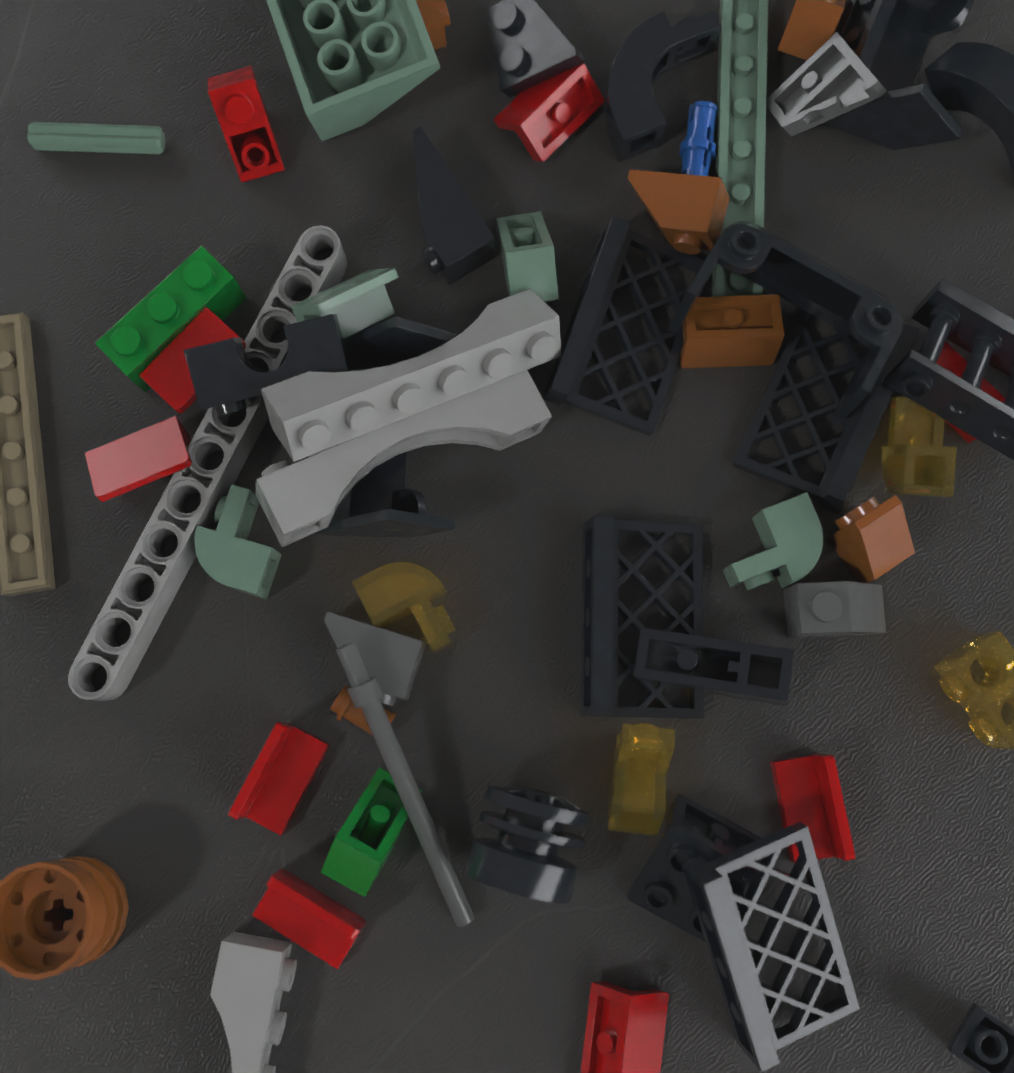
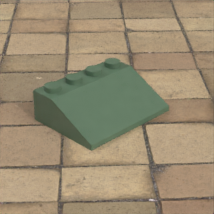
(352, 57)

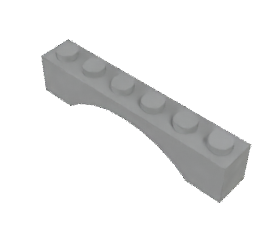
(334, 407)
(306, 494)
(248, 997)

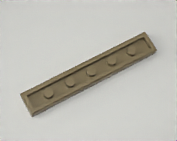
(24, 514)

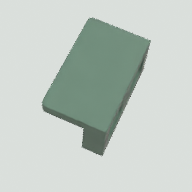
(356, 301)

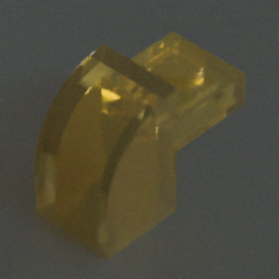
(915, 452)
(403, 589)
(639, 778)

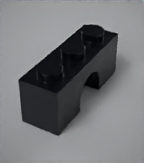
(227, 377)

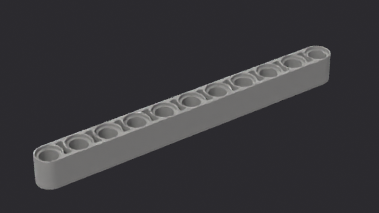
(168, 517)

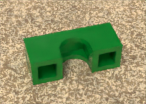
(168, 311)

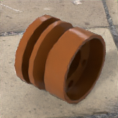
(34, 926)

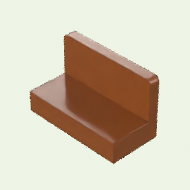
(732, 331)

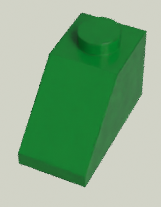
(367, 835)

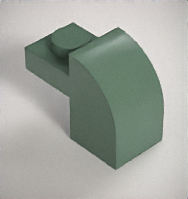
(791, 542)
(227, 552)

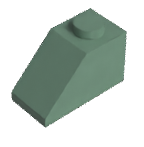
(528, 255)

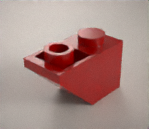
(245, 123)

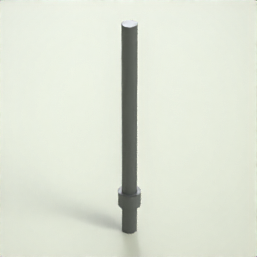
(366, 695)

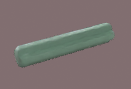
(96, 137)

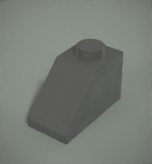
(834, 609)
(386, 654)

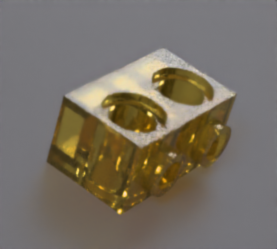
(986, 699)

